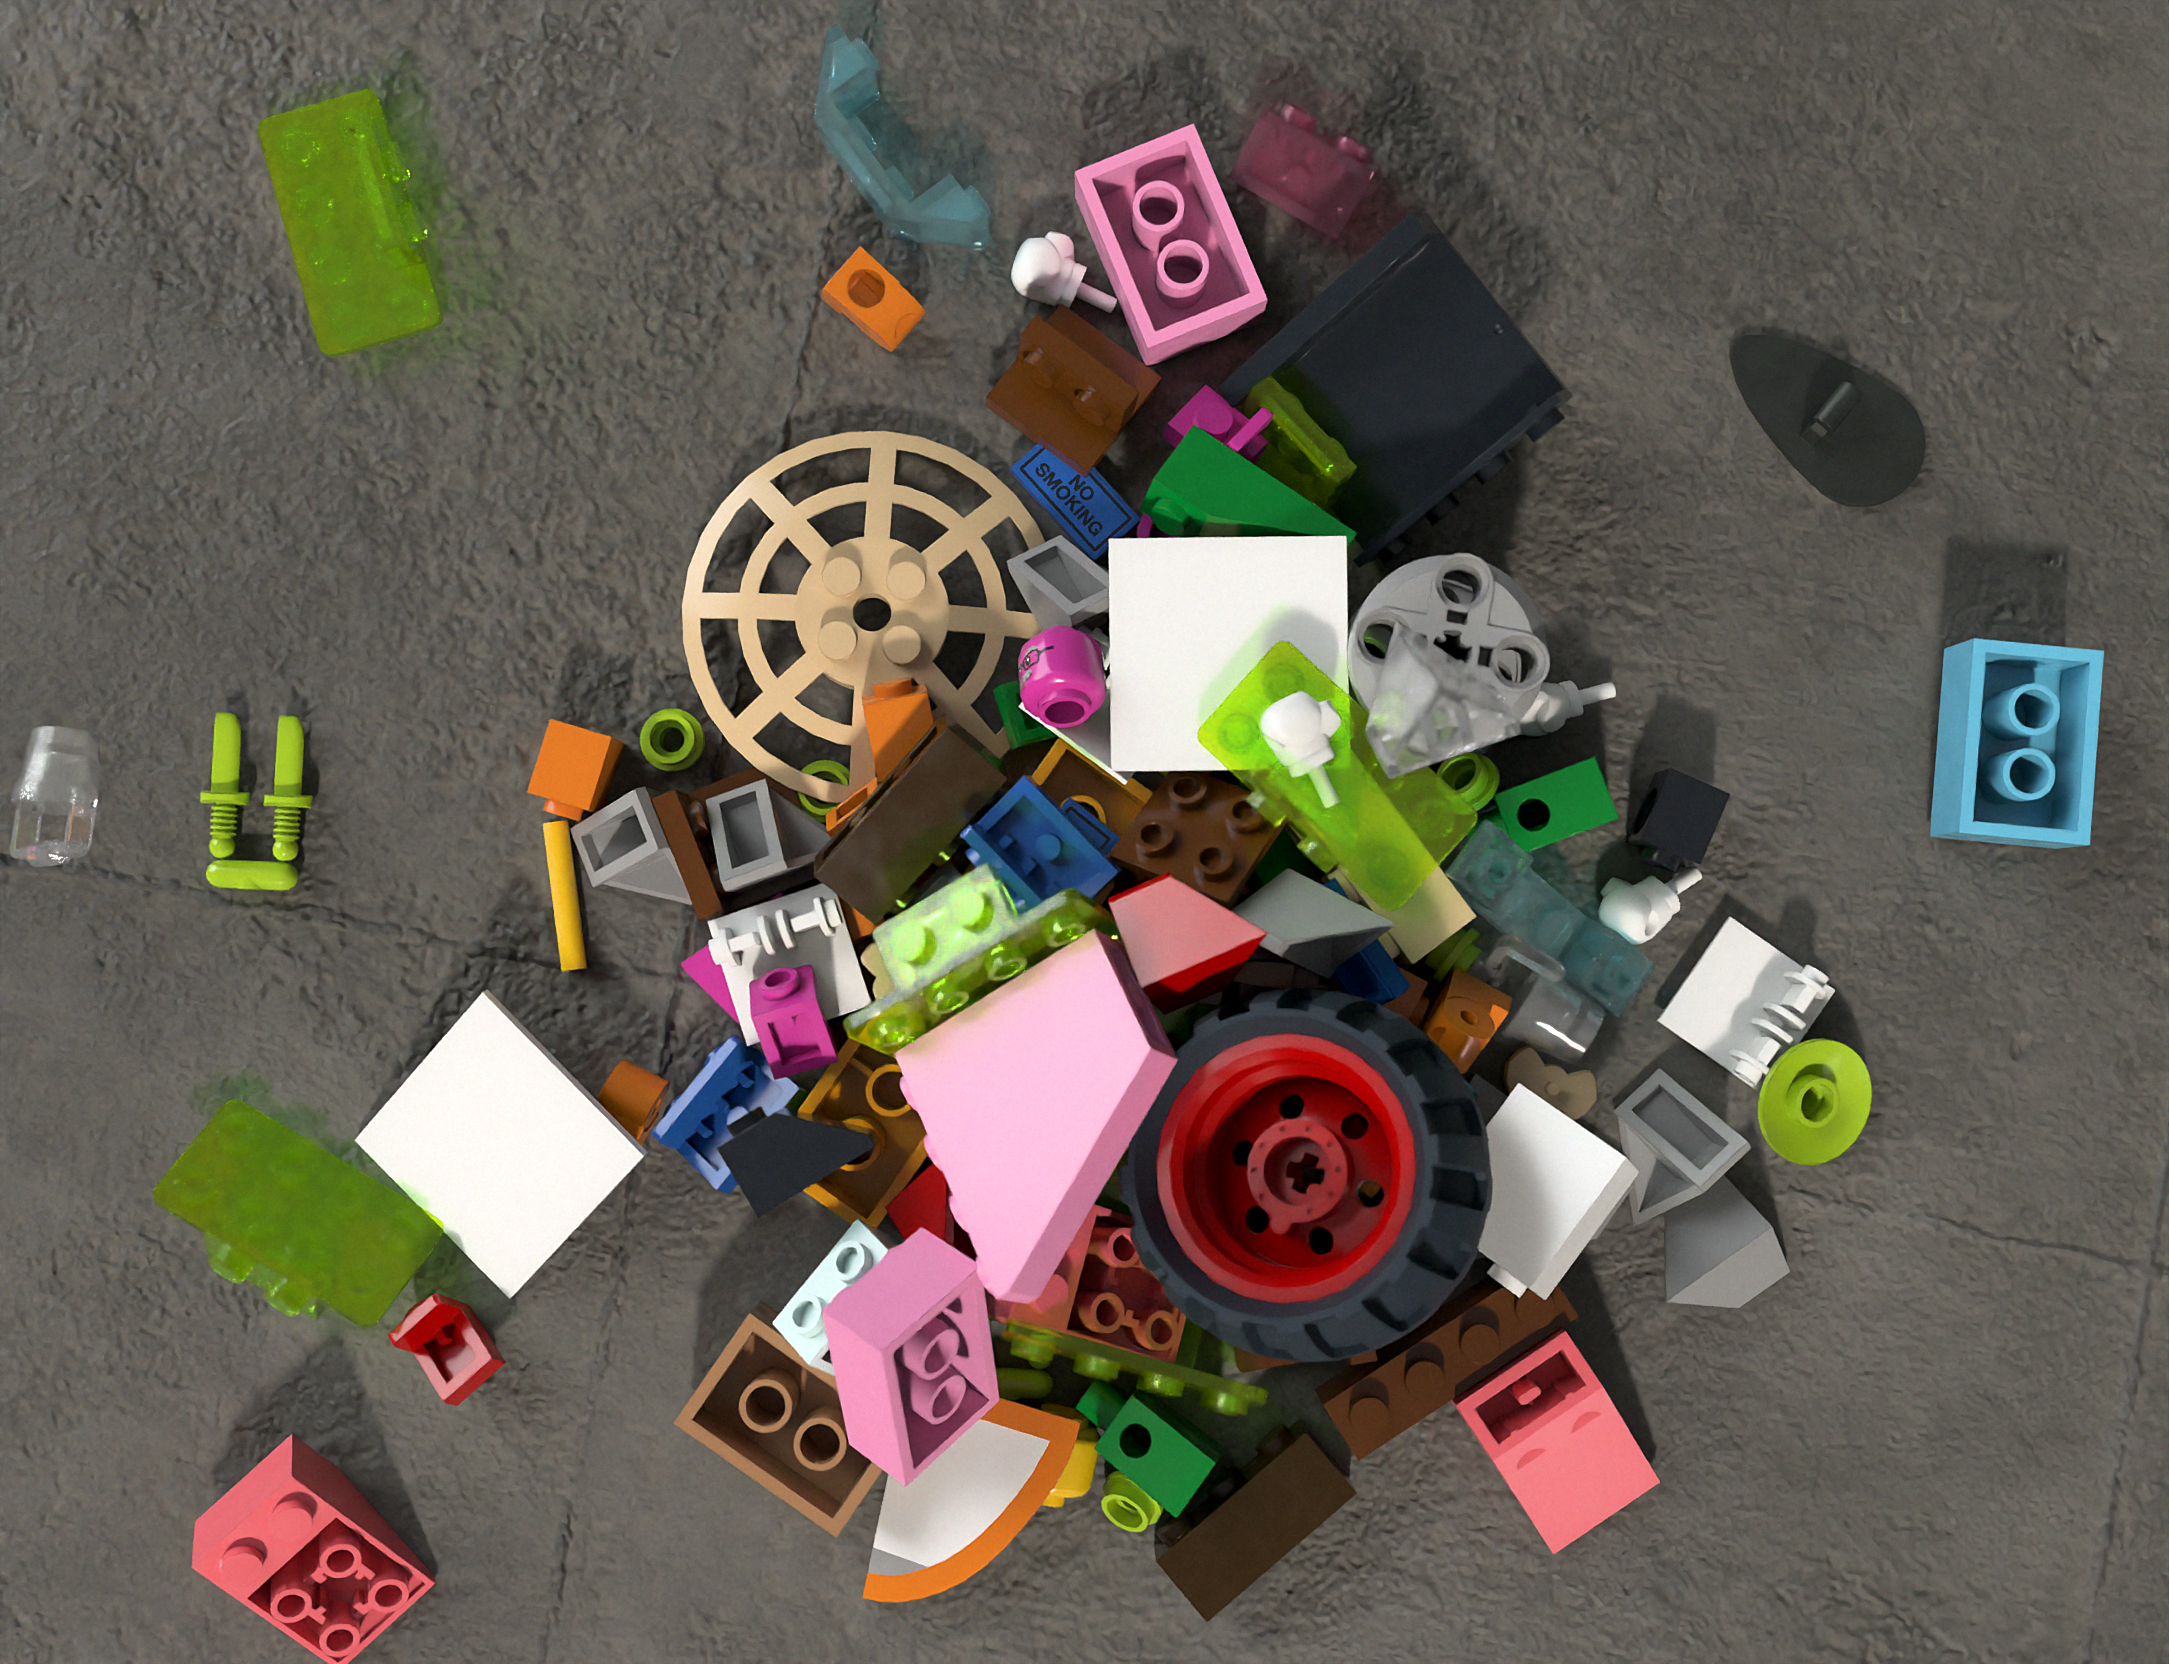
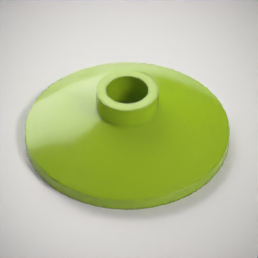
(1829, 1114)

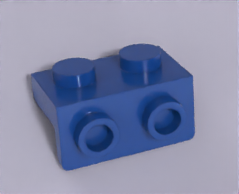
(1037, 847)
(729, 1086)

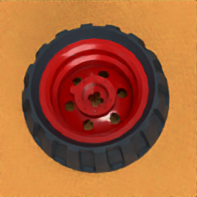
(1386, 1261)

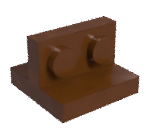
(1072, 389)

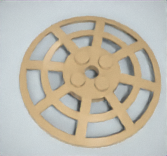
(834, 588)

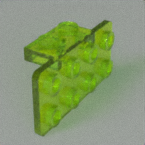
(351, 223)
(1382, 830)
(962, 949)
(296, 1218)
(1153, 1375)

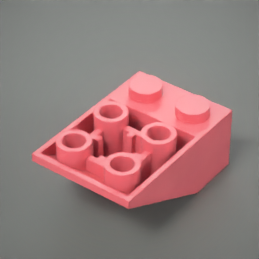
(1103, 1293)
(1557, 1440)
(309, 1554)

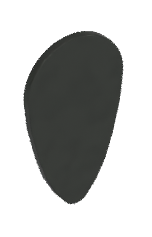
(1830, 419)

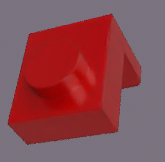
(448, 1346)

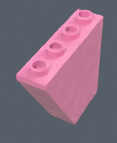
(1037, 1104)

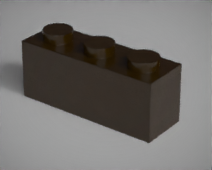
(911, 820)
(1251, 1518)

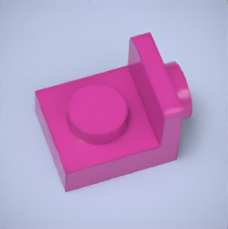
(1223, 423)
(791, 1021)

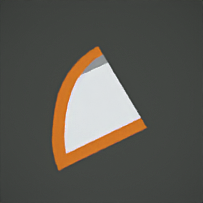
(967, 1502)

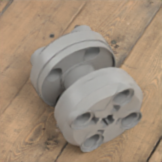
(1476, 625)

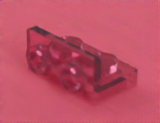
(1304, 168)

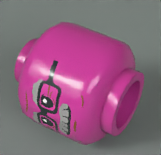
(1062, 676)

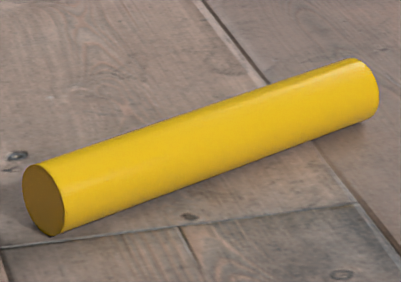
(564, 896)

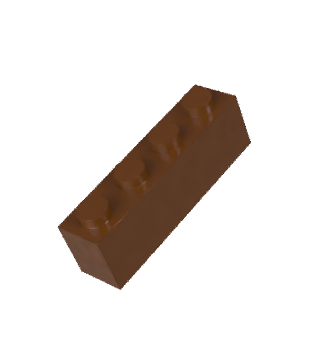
(1439, 1361)

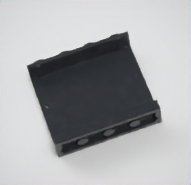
(1412, 379)

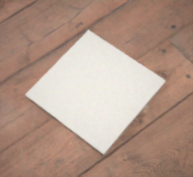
(1198, 619)
(500, 1144)

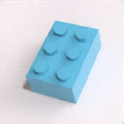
(2017, 744)

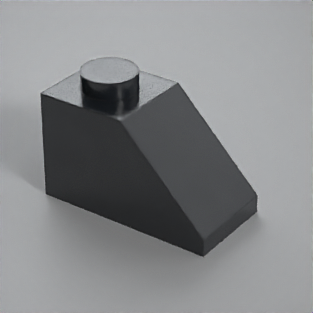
(788, 1153)

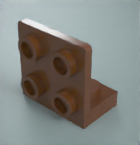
(1199, 834)
(690, 839)

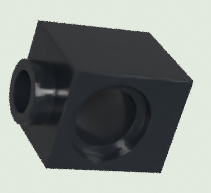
(1676, 820)

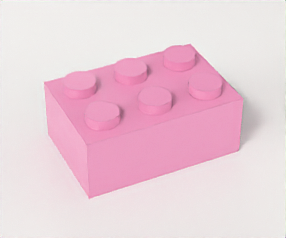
(1170, 245)
(912, 1354)

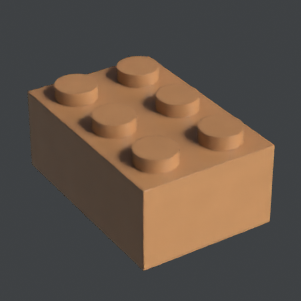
(780, 1424)

